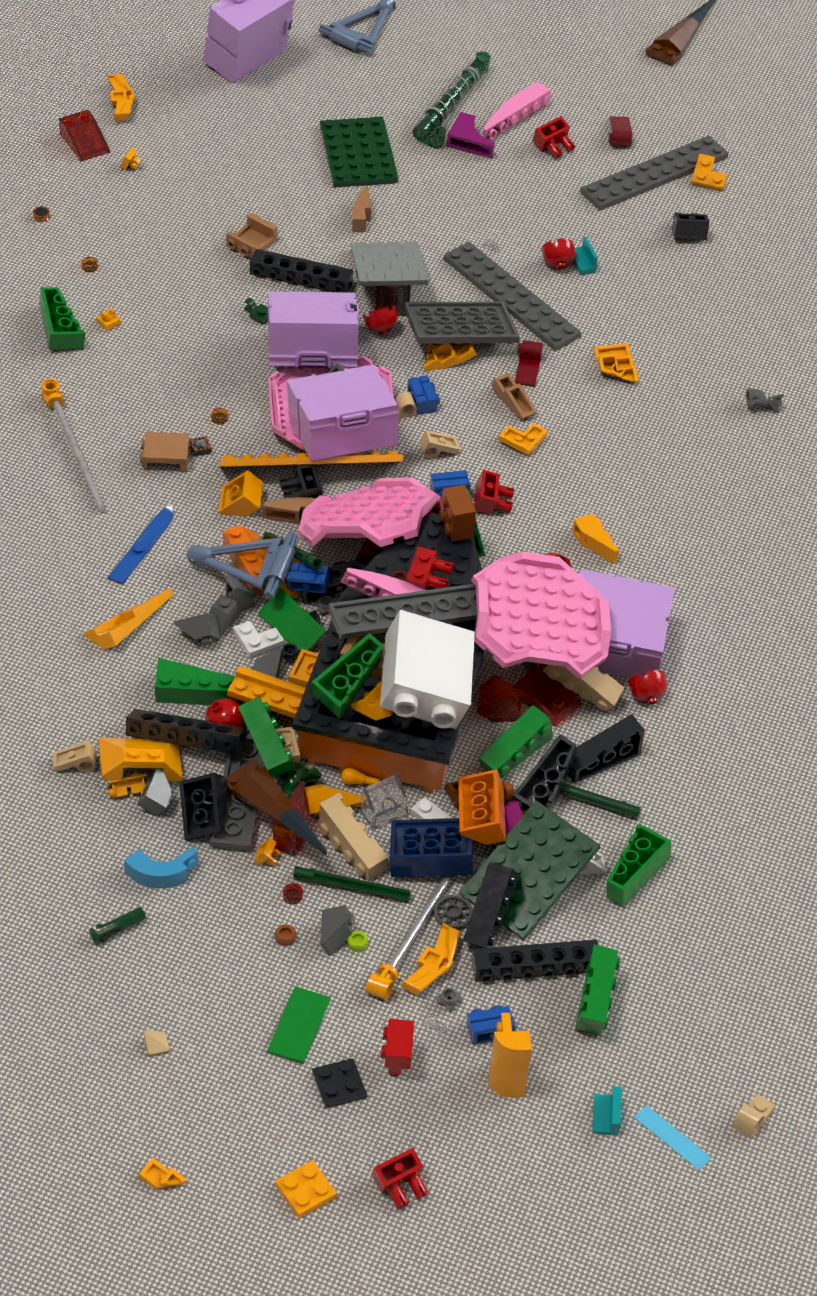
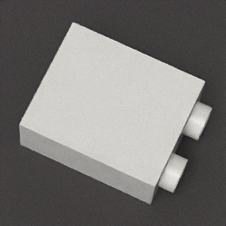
(427, 670)

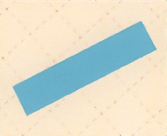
(672, 1137)

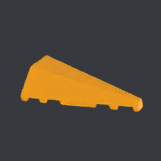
(121, 625)
(371, 704)

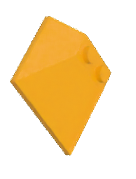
(138, 753)

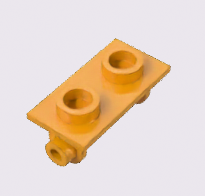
(119, 787)

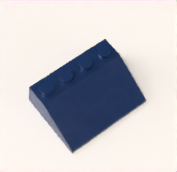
(429, 848)

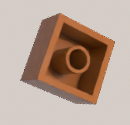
(457, 513)

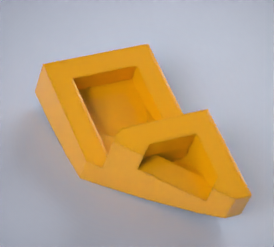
(159, 1176)

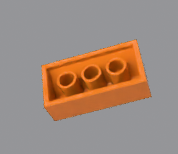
(248, 560)
(482, 807)

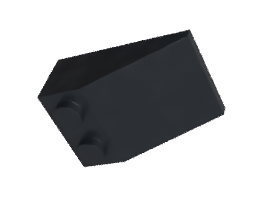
(203, 805)

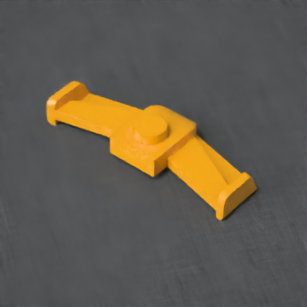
(121, 97)
(434, 961)

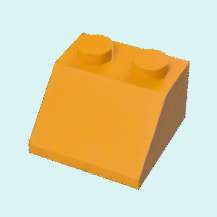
(241, 495)

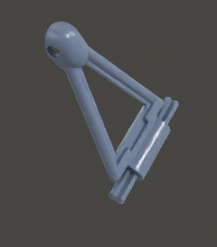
(354, 40)
(273, 568)

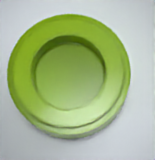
(357, 941)

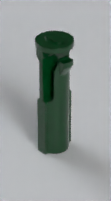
(119, 924)

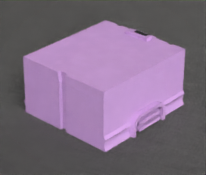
(246, 34)
(312, 329)
(342, 412)
(637, 622)

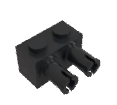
(690, 226)
(305, 481)

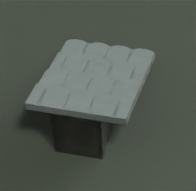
(389, 271)

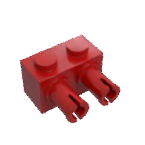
(551, 134)
(487, 493)
(424, 565)
(398, 1046)
(397, 1170)

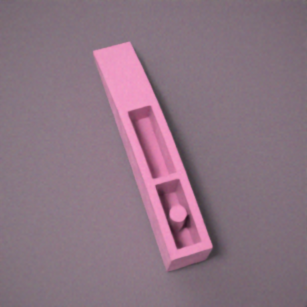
(517, 108)
(377, 584)

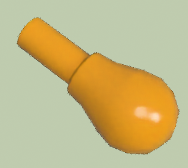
(352, 777)

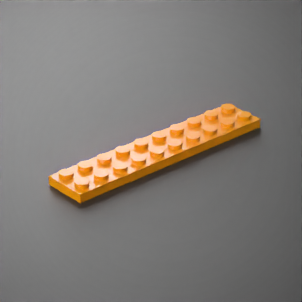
(303, 459)

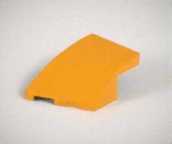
(448, 355)
(616, 361)

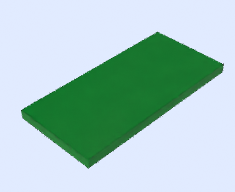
(292, 621)
(298, 1025)

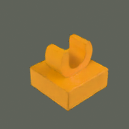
(130, 160)
(108, 319)
(265, 853)

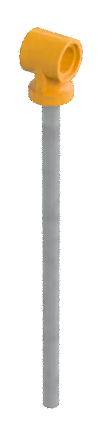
(54, 400)
(383, 982)

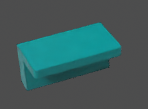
(585, 258)
(607, 1112)

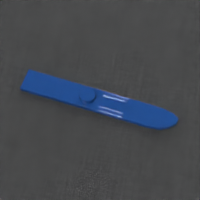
(142, 546)

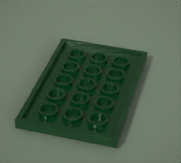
(358, 152)
(547, 856)

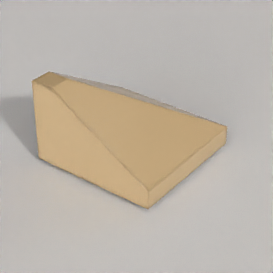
(156, 1042)

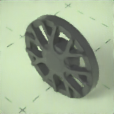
(453, 911)

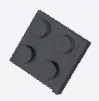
(339, 1083)

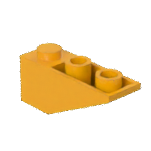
(593, 536)
(318, 793)

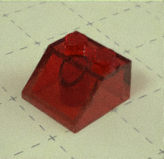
(500, 701)

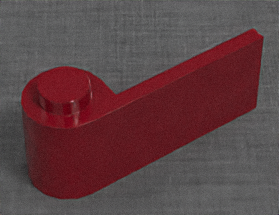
(621, 131)
(528, 363)

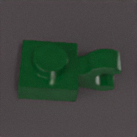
(257, 313)

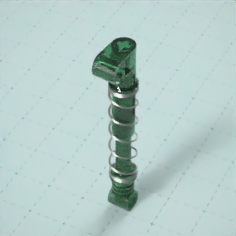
(429, 129)

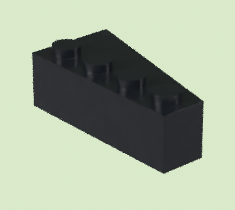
(608, 749)
(547, 776)
(491, 905)

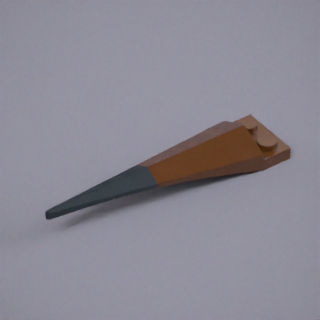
(673, 42)
(258, 788)

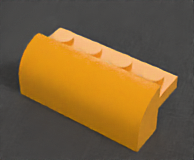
(280, 694)
(509, 1059)

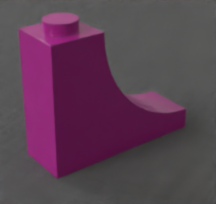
(466, 138)

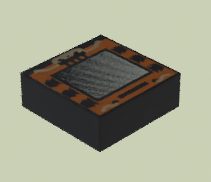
(200, 446)

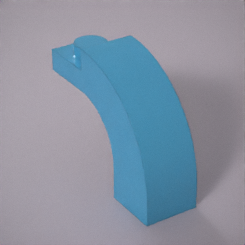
(160, 874)

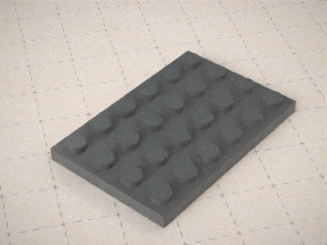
(461, 322)

